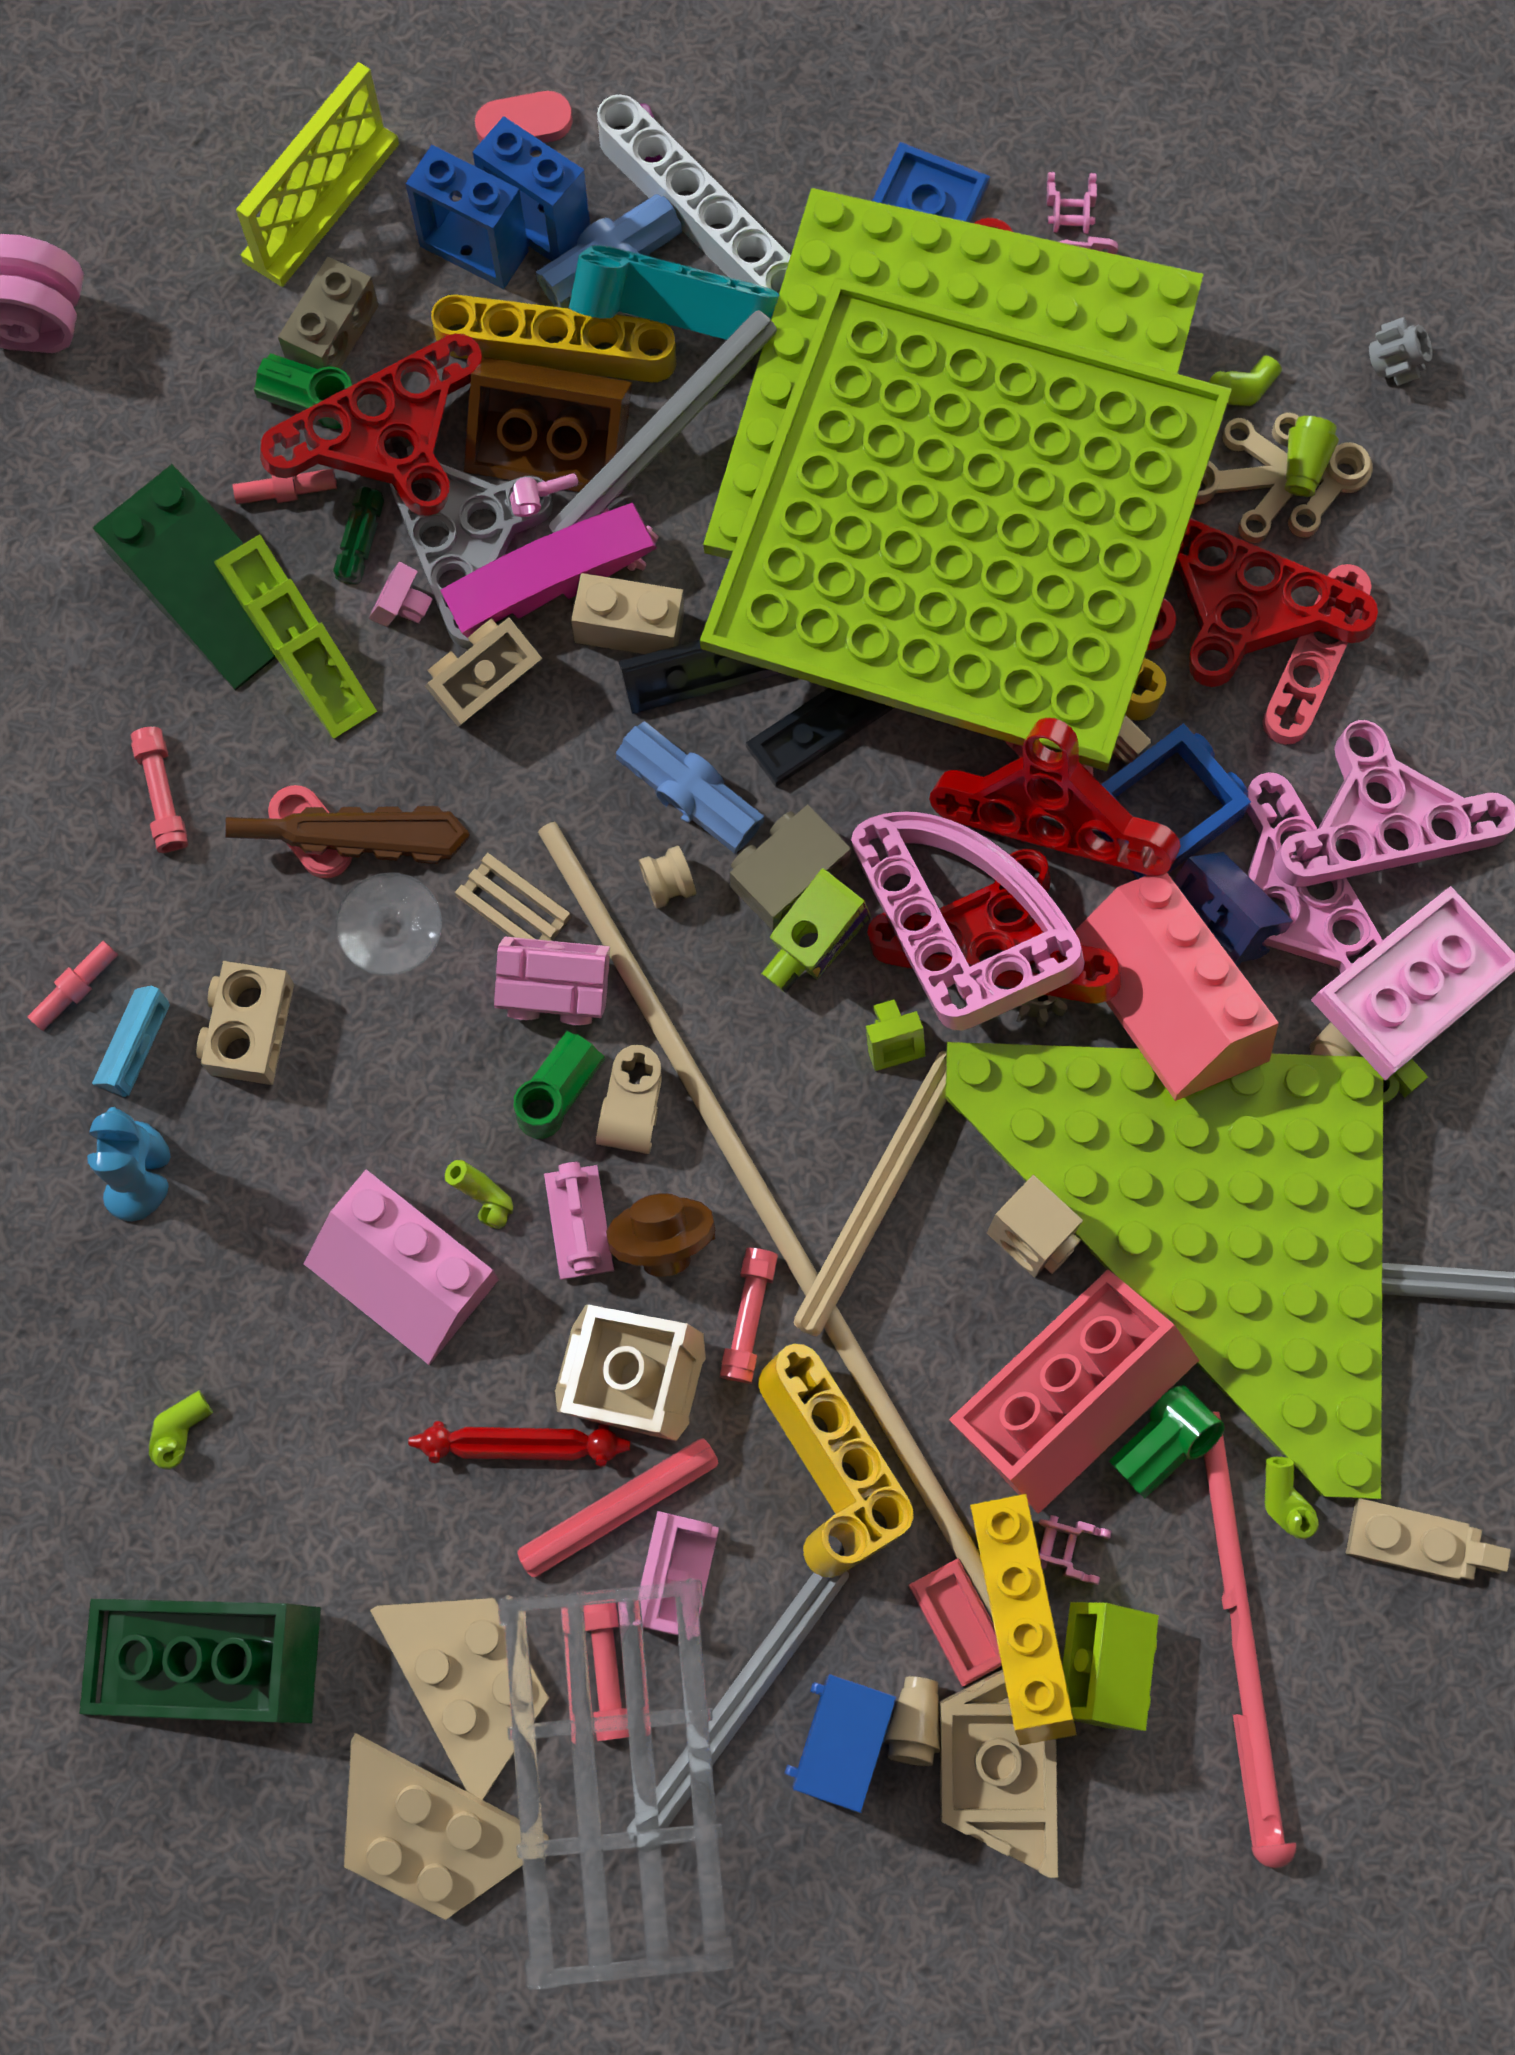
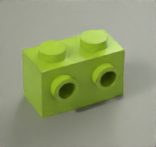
(1109, 1664)

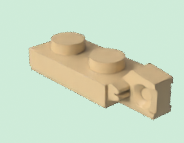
(1421, 1542)

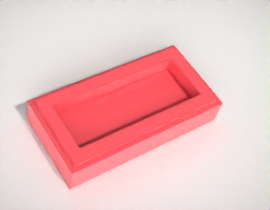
(958, 1621)

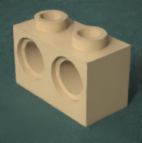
(259, 1023)
(1036, 1228)

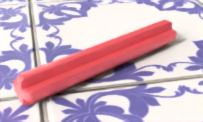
(617, 1507)

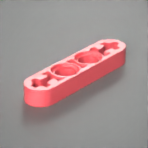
(1317, 655)

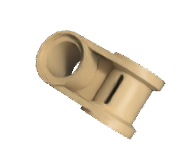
(630, 1108)

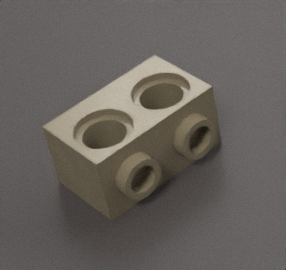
(329, 316)

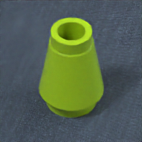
(1308, 454)

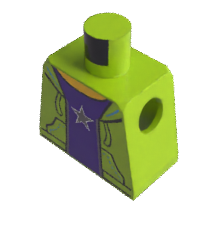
(823, 909)

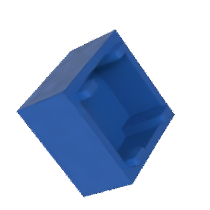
(842, 1742)

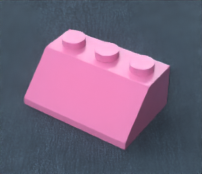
(399, 1267)

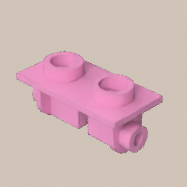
(578, 1221)

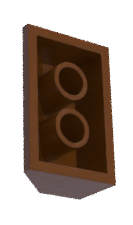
(543, 422)

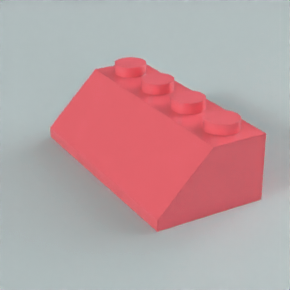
(1178, 988)
(1074, 1389)

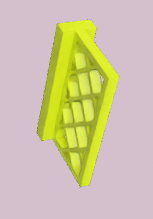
(315, 197)

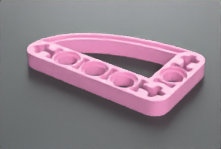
(977, 981)

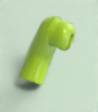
(1251, 386)
(483, 1190)
(172, 1427)
(1285, 1502)

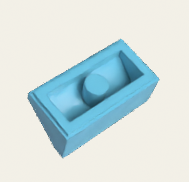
(132, 1041)

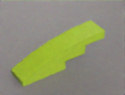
(295, 636)

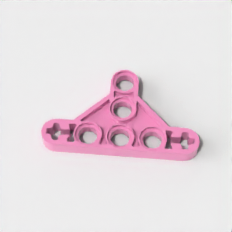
(1412, 808)
(1312, 918)

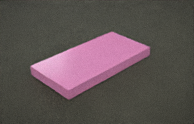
(1416, 982)

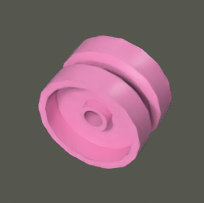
(37, 295)

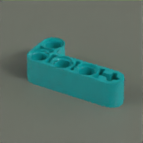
(665, 292)

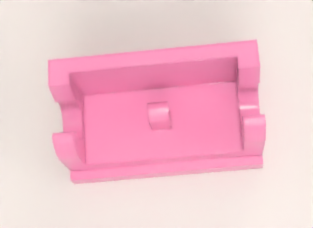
(677, 1552)

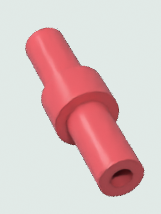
(284, 488)
(72, 986)

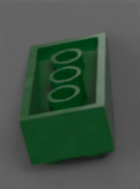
(168, 547)
(202, 1660)

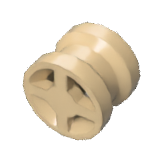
(667, 876)

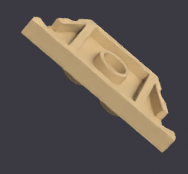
(460, 1677)
(994, 1784)
(423, 1832)

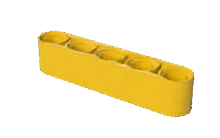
(577, 350)

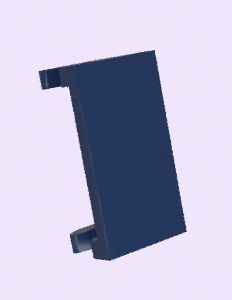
(1231, 905)

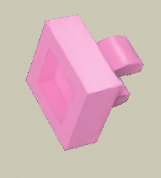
(400, 598)

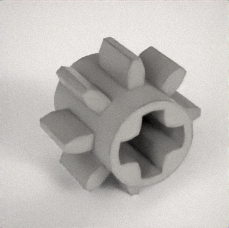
(1400, 351)

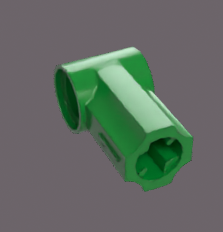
(299, 385)
(557, 1082)
(1176, 1431)

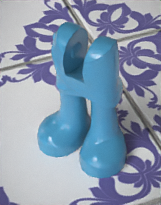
(121, 1159)

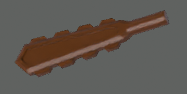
(387, 832)

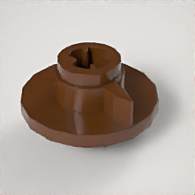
(661, 1233)

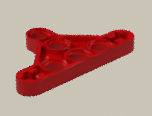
(363, 437)
(1271, 607)
(1079, 807)
(978, 930)

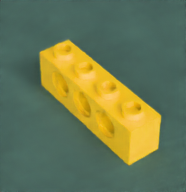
(1023, 1620)

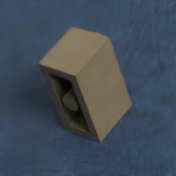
(786, 863)

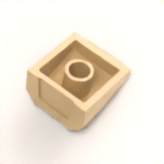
(631, 1371)

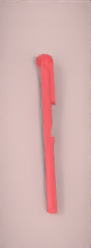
(1251, 1726)

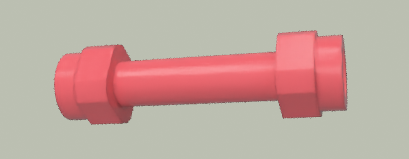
(149, 750)
(739, 1361)
(601, 1620)

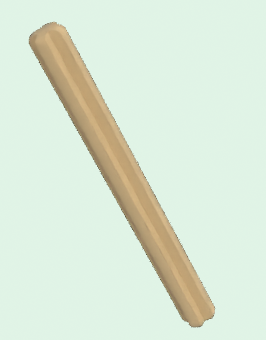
(874, 1201)

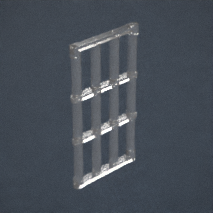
(648, 1836)

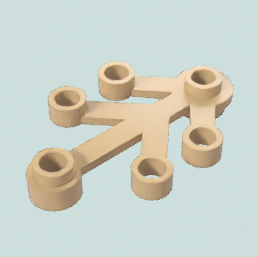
(1274, 476)

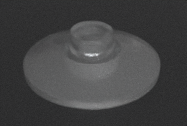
(382, 900)

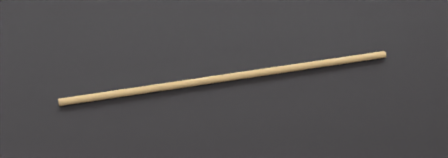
(766, 1207)

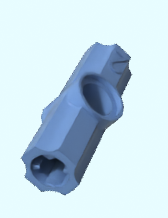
(637, 231)
(689, 786)

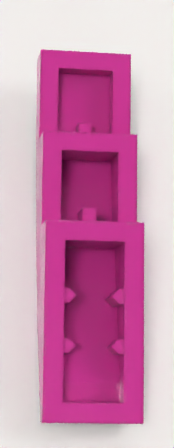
(548, 568)

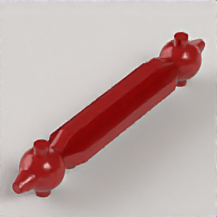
(519, 1443)

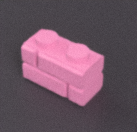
(551, 979)

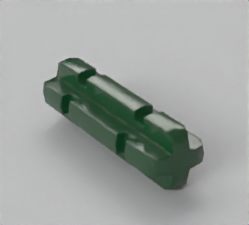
(358, 535)

